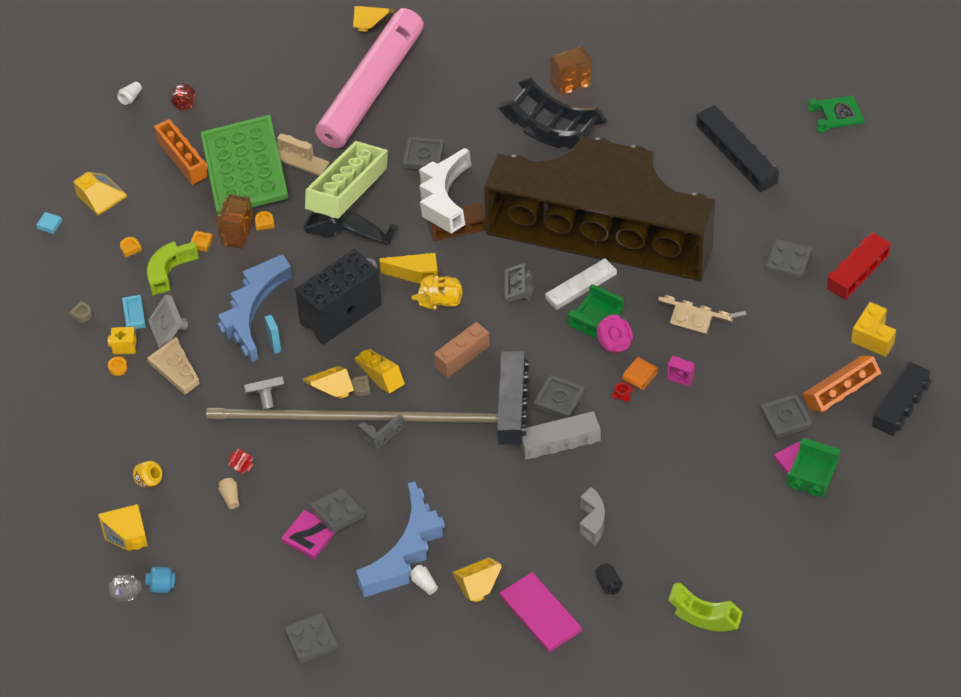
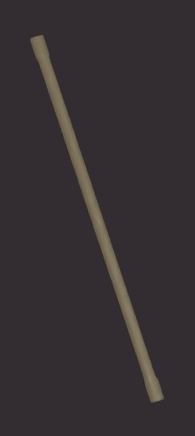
(222, 413)

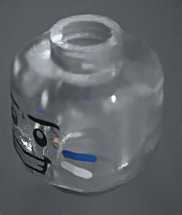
(125, 587)

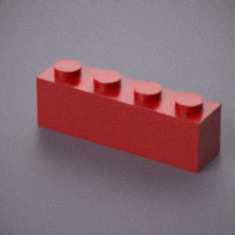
(858, 265)

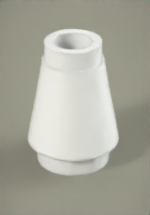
(128, 94)
(423, 579)

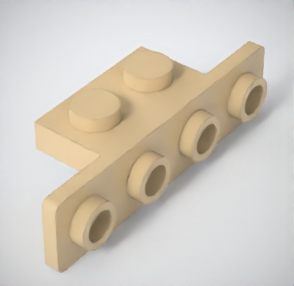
(300, 155)
(692, 317)

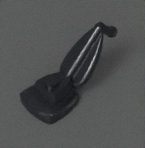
(350, 222)

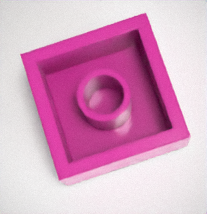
(681, 371)

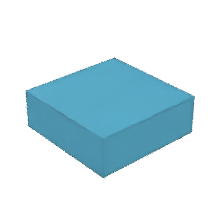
(49, 223)

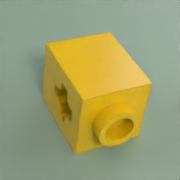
(122, 340)

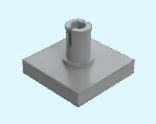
(166, 321)
(264, 389)

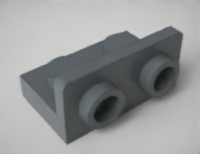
(519, 283)

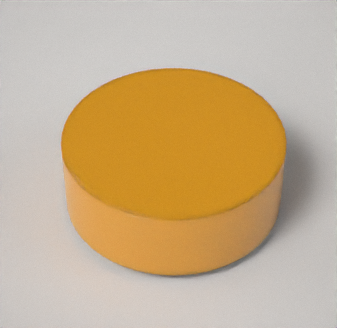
(117, 366)

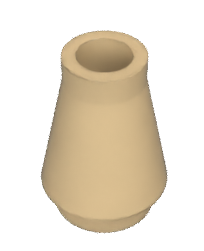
(229, 492)

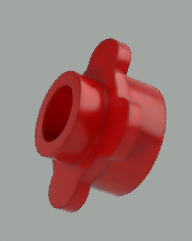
(622, 387)

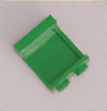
(593, 309)
(813, 467)

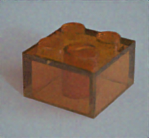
(571, 70)
(235, 221)

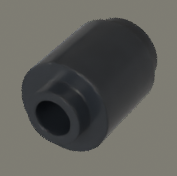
(608, 579)

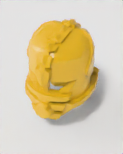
(439, 292)

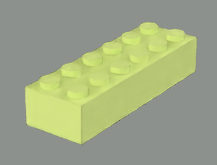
(346, 179)

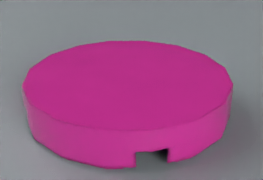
(614, 334)

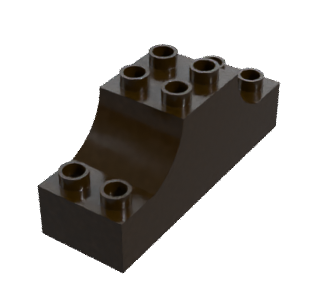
(601, 205)

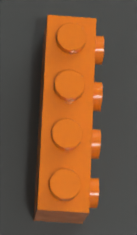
(181, 151)
(841, 383)

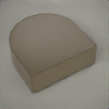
(81, 312)
(361, 386)

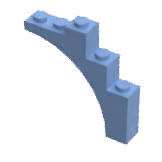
(257, 285)
(395, 567)

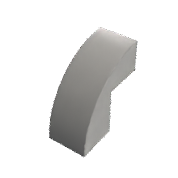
(593, 524)

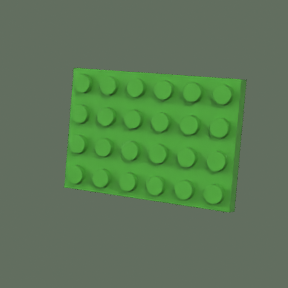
(245, 162)

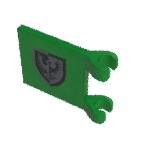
(837, 111)

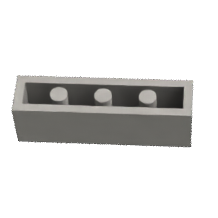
(561, 435)

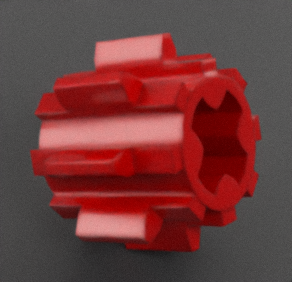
(241, 461)

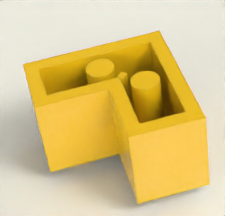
(872, 332)

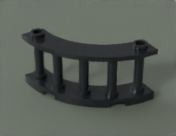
(546, 133)

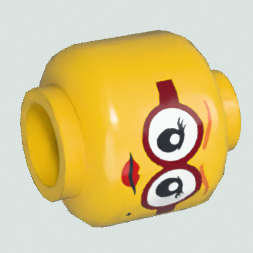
(147, 474)

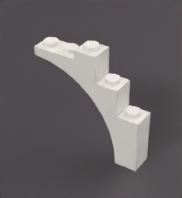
(434, 190)

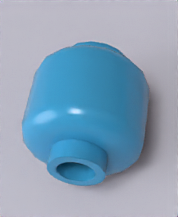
(160, 579)

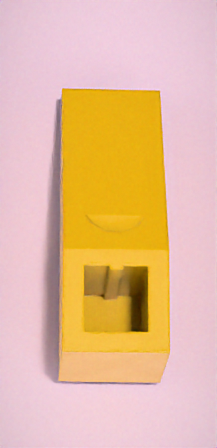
(410, 267)
(380, 370)

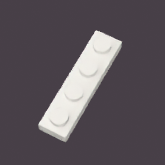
(580, 284)

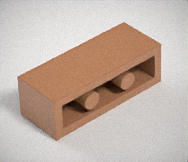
(461, 349)

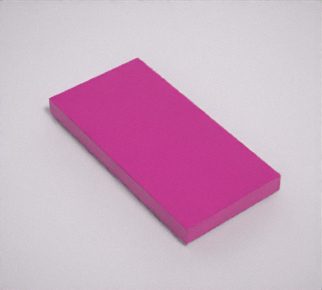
(540, 612)

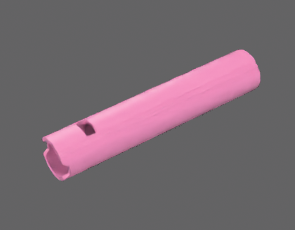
(369, 78)

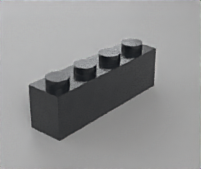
(901, 399)

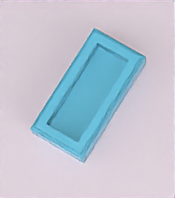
(134, 312)
(273, 334)

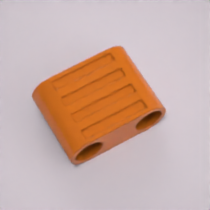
(640, 373)

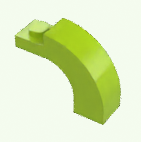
(166, 259)
(703, 614)

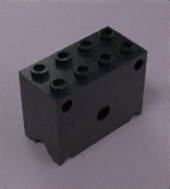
(333, 290)

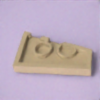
(174, 366)

